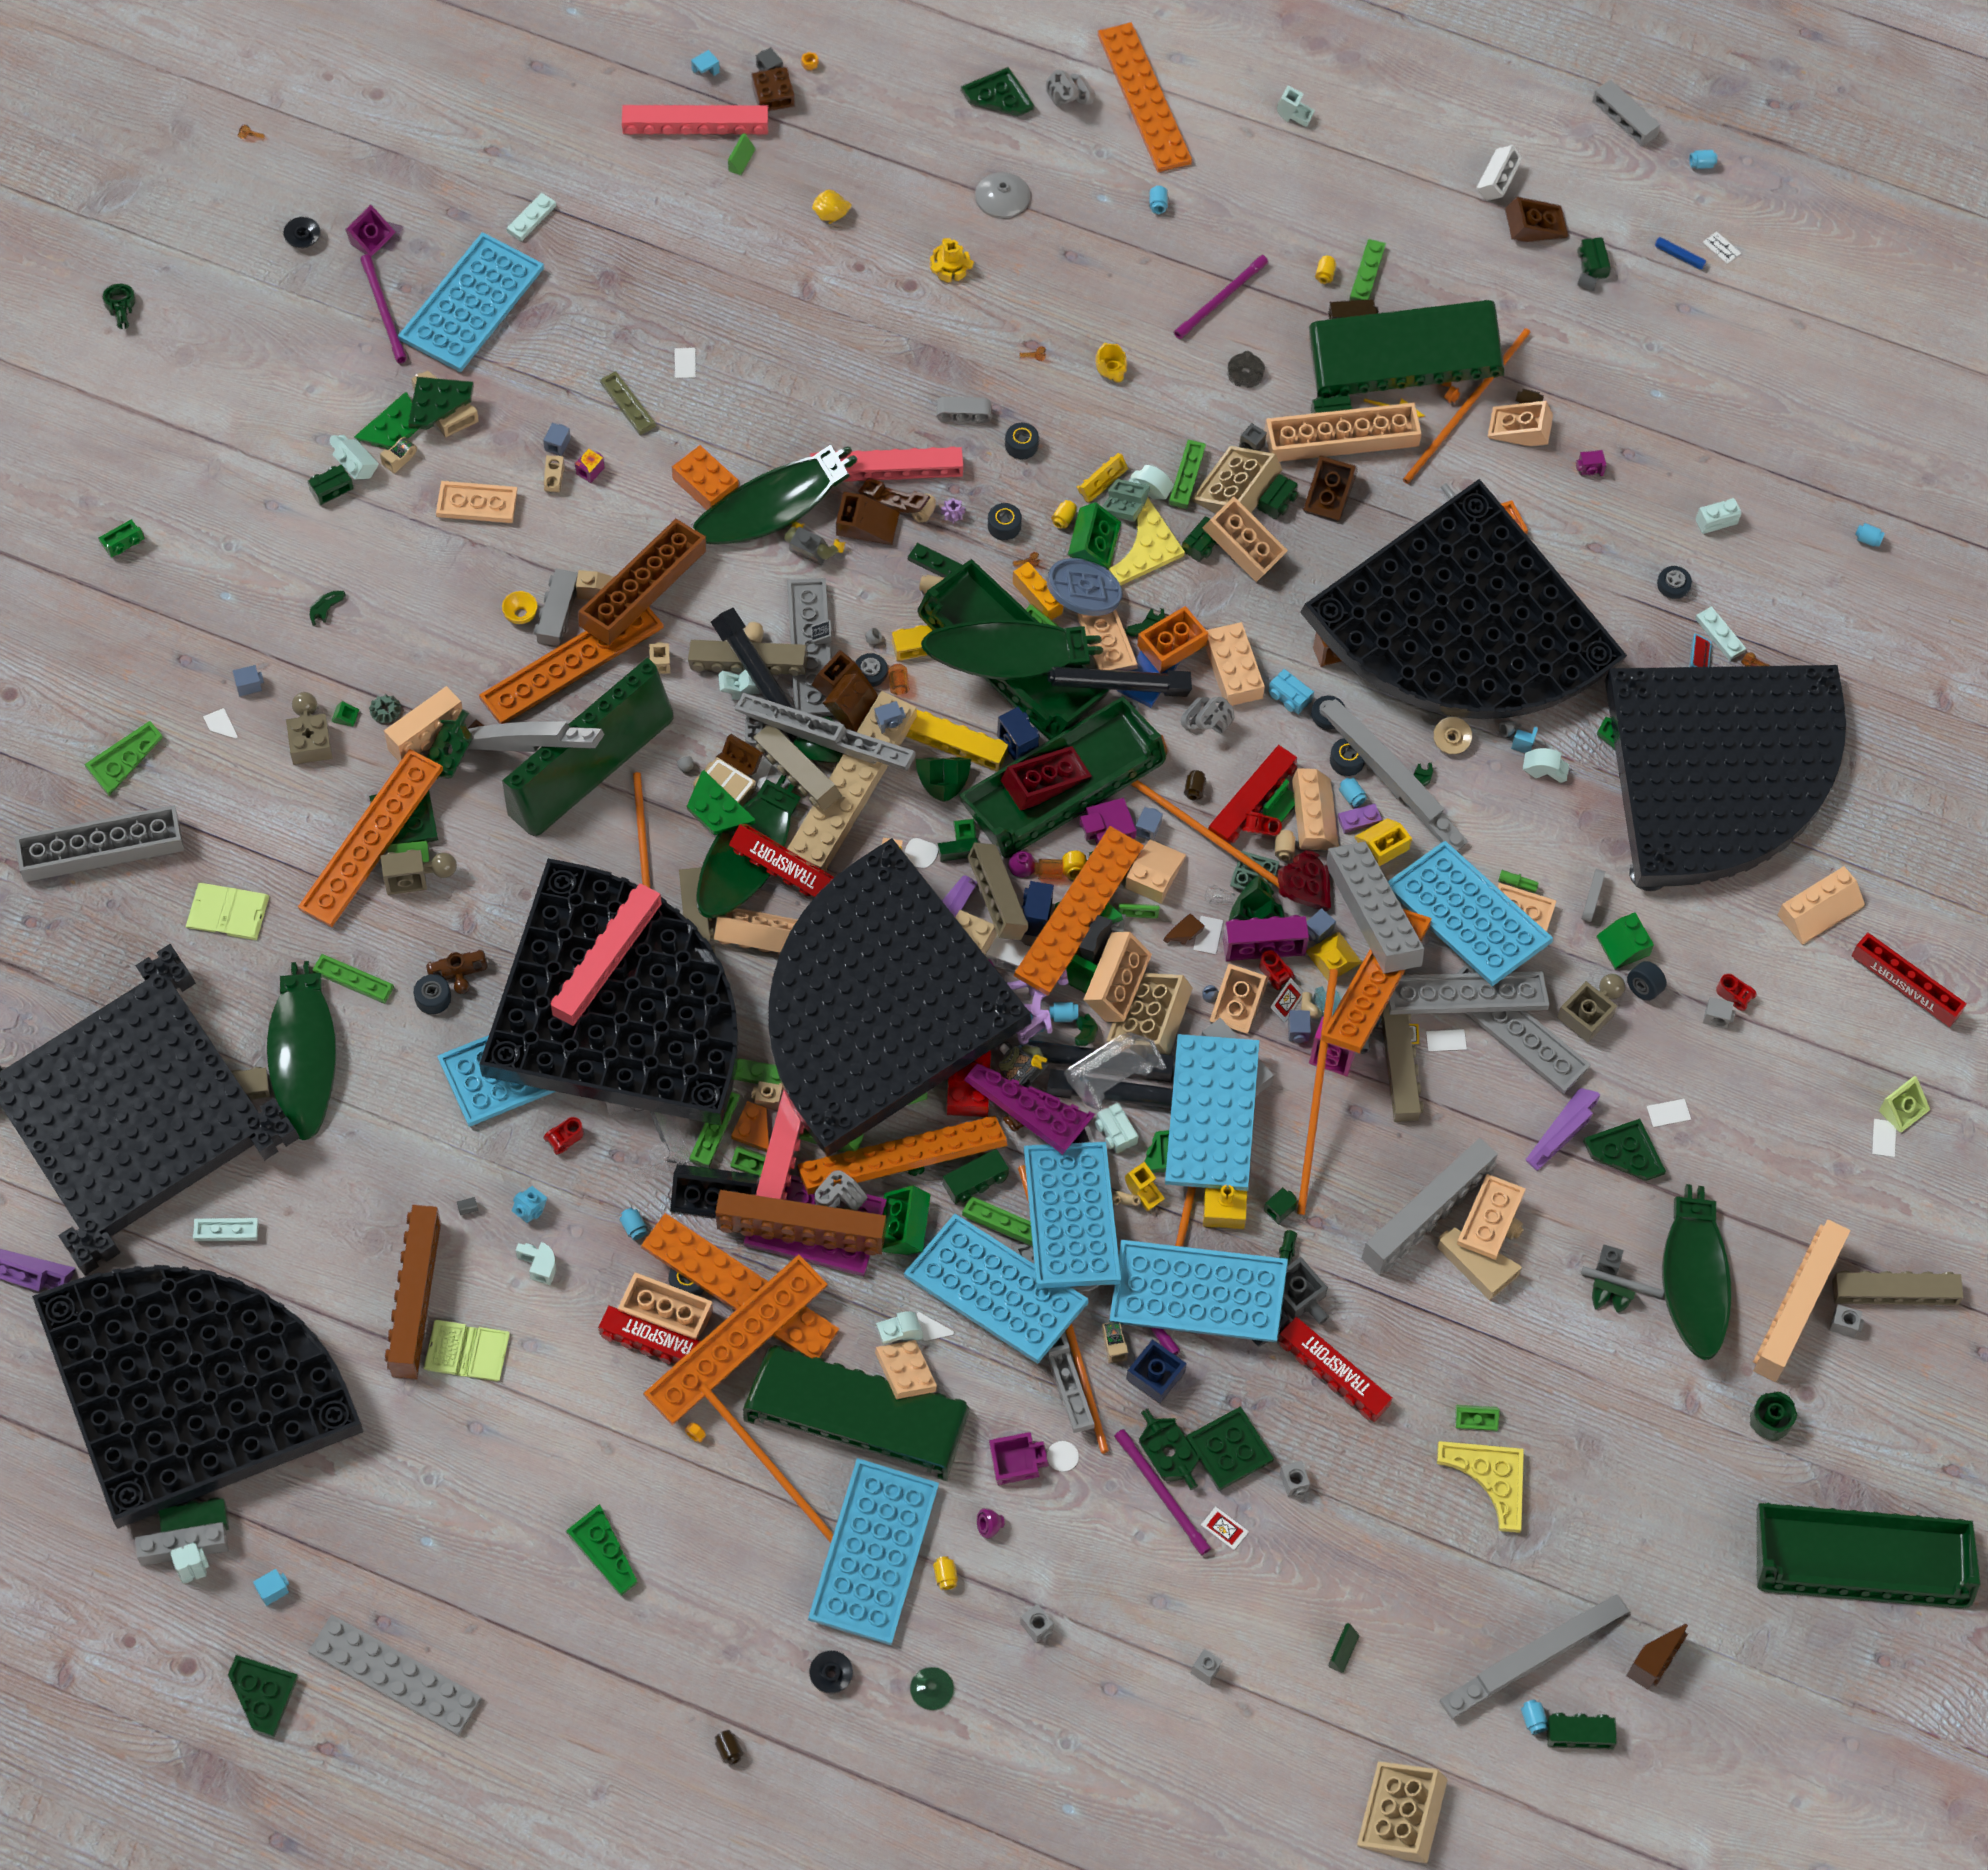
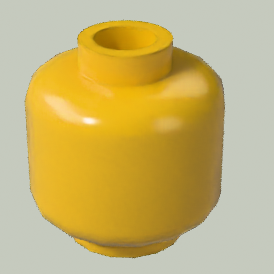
(1073, 863)

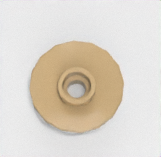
(1457, 728)

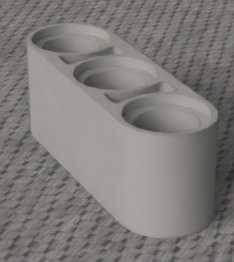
(964, 409)

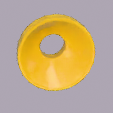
(516, 601)

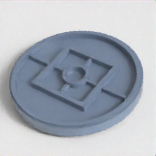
(1084, 587)

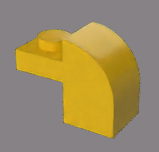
(1141, 1184)

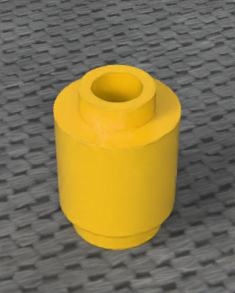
(1325, 269)
(1064, 514)
(945, 1573)

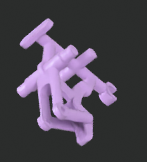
(1041, 1018)

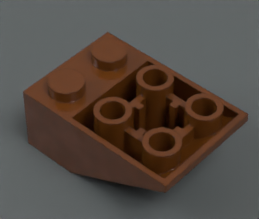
(866, 519)
(834, 671)
(1656, 1657)

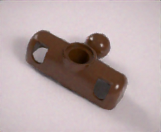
(466, 967)

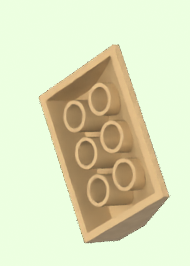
(1240, 475)
(1156, 1010)
(1403, 1811)

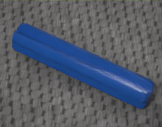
(1680, 253)

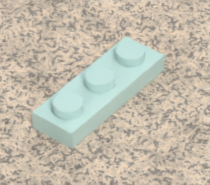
(531, 217)
(1720, 633)
(226, 1229)

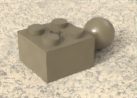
(308, 733)
(407, 871)
(1591, 1009)

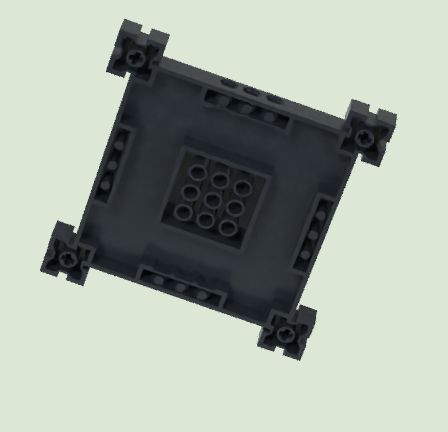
(133, 1109)

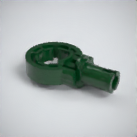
(119, 306)

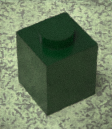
(1280, 1205)

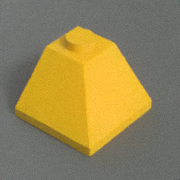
(1333, 954)

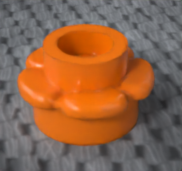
(1452, 394)

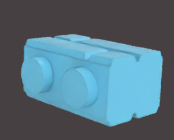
(1290, 692)

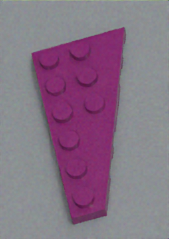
(1038, 1111)

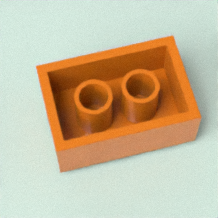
(704, 477)
(1172, 639)

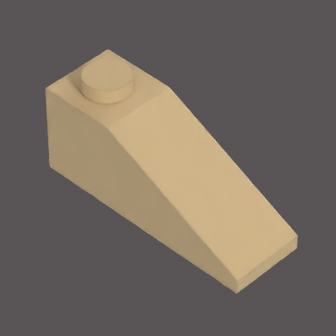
(590, 583)

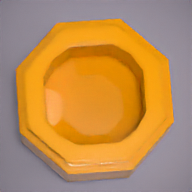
(809, 61)
(695, 1432)

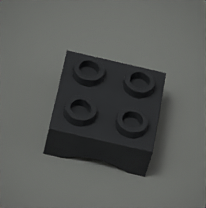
(1096, 939)

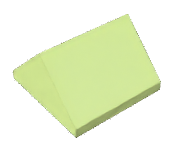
(1905, 1105)

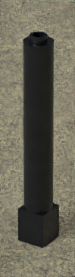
(730, 628)
(1170, 683)
(1070, 1055)
(1121, 1092)

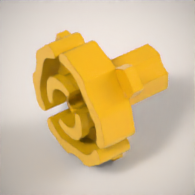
(951, 259)

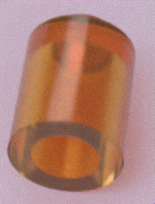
(898, 679)
(1049, 868)

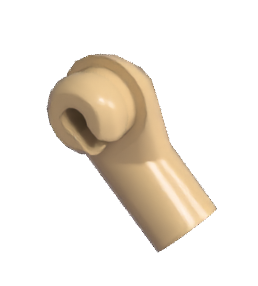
(1307, 1005)
(1124, 1198)

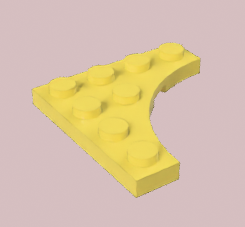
(1152, 548)
(1496, 1470)

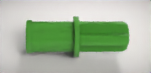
(1518, 881)

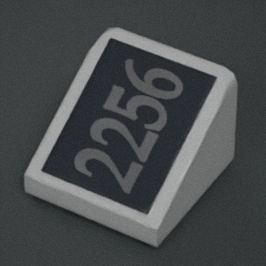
(821, 632)

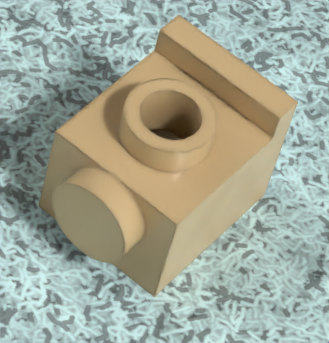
(661, 657)
(769, 1100)

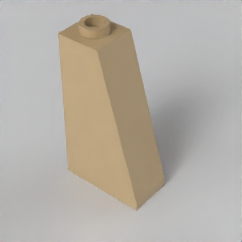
(463, 417)
(1483, 1272)

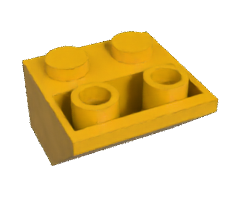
(1386, 840)

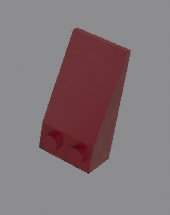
(1044, 777)

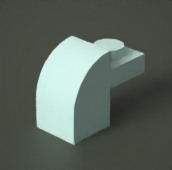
(1291, 107)
(1158, 481)
(737, 684)
(1544, 762)
(542, 1261)
(903, 1327)

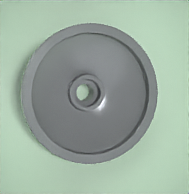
(1002, 195)

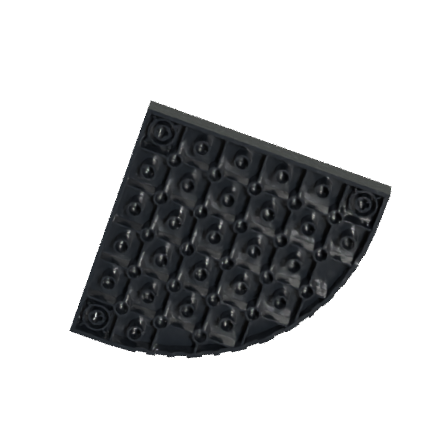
(1465, 617)
(1722, 763)
(879, 999)
(654, 1032)
(188, 1383)

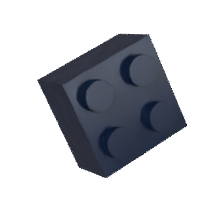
(1017, 733)
(1037, 906)
(1156, 1371)

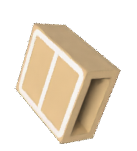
(732, 780)

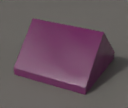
(369, 231)

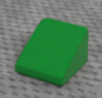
(345, 714)
(964, 829)

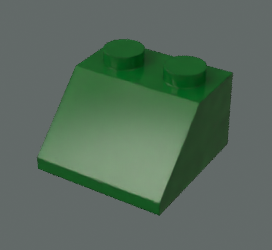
(1625, 941)

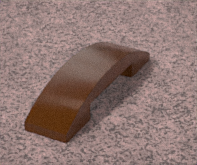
(892, 498)

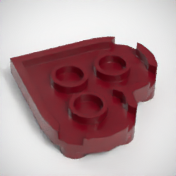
(1306, 881)

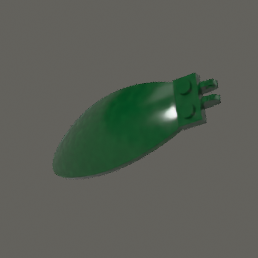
(774, 498)
(1009, 648)
(732, 879)
(302, 1050)
(1697, 1275)

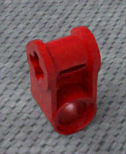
(1259, 823)
(1278, 972)
(1736, 992)
(560, 1136)

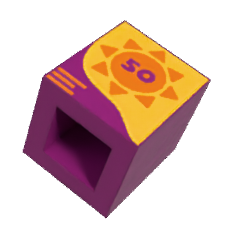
(589, 465)

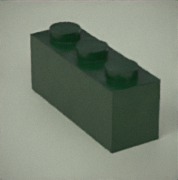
(975, 1176)
(194, 1515)
(1581, 1731)

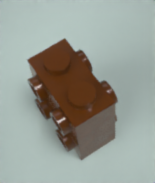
(773, 88)

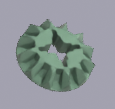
(381, 715)

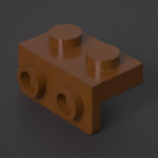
(740, 755)

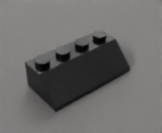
(698, 1188)

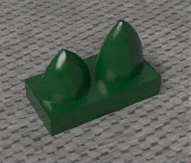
(1602, 1292)

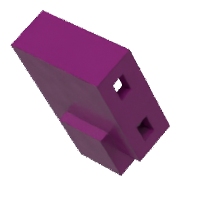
(1107, 814)
(1017, 1458)

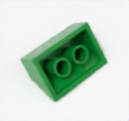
(1094, 535)
(906, 1220)

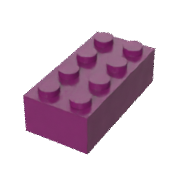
(1254, 936)

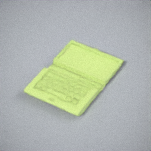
(227, 911)
(466, 1350)

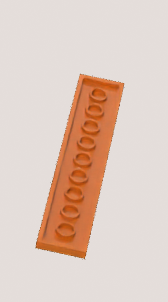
(1144, 97)
(562, 668)
(370, 838)
(1078, 908)
(1367, 997)
(906, 1153)
(731, 1282)
(735, 1339)

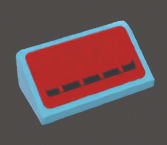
(1700, 651)

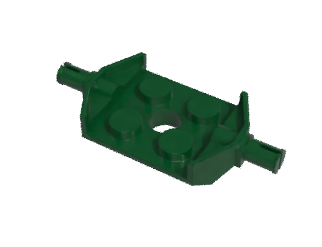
(455, 734)
(1163, 1434)

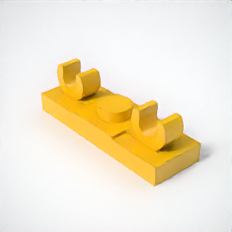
(1103, 477)

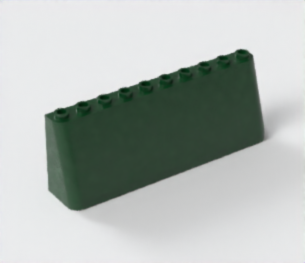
(1406, 348)
(975, 596)
(1115, 748)
(562, 776)
(856, 1410)
(1866, 1556)

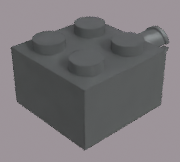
(1303, 1292)

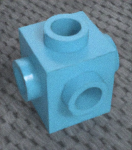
(529, 1204)

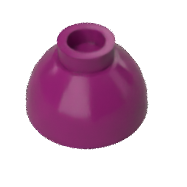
(1021, 864)
(989, 1522)

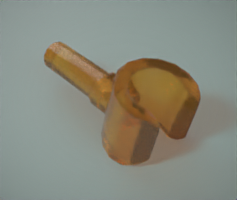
(245, 131)
(1039, 354)
(1034, 555)
(1750, 658)

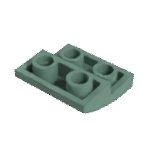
(1244, 875)

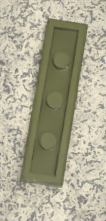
(627, 403)

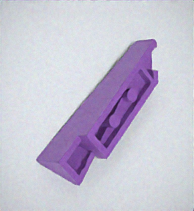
(1565, 1127)

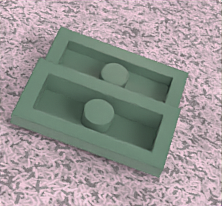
(1126, 499)

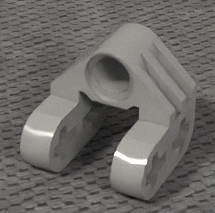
(1068, 91)
(1210, 716)
(842, 1196)

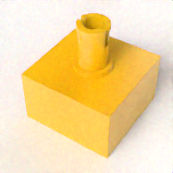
(1224, 1208)

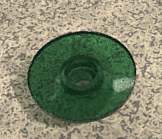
(929, 1698)

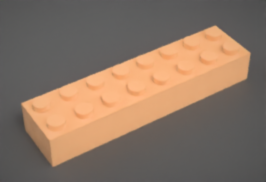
(1343, 432)
(1800, 1300)

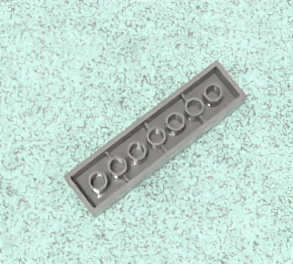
(99, 843)
(1375, 907)
(1429, 1207)

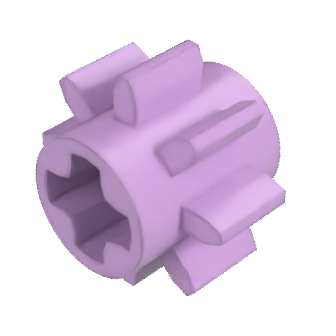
(953, 510)

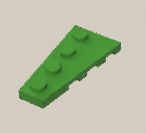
(121, 758)

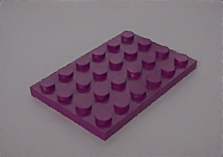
(836, 1258)

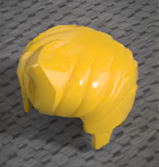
(830, 206)
(1111, 362)

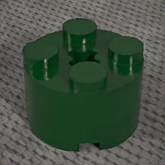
(1767, 1425)

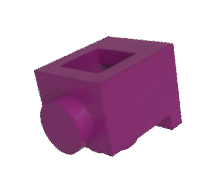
(1591, 463)

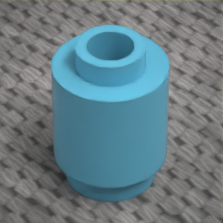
(1703, 159)
(1158, 199)
(1869, 535)
(1352, 792)
(1063, 1011)
(633, 1223)
(1534, 1717)

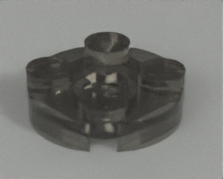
(1249, 361)

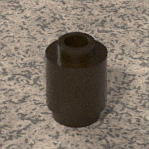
(1528, 396)
(1195, 785)
(728, 1747)

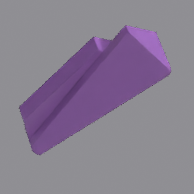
(959, 894)
(32, 1271)

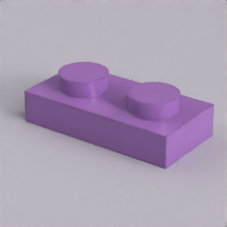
(1359, 818)

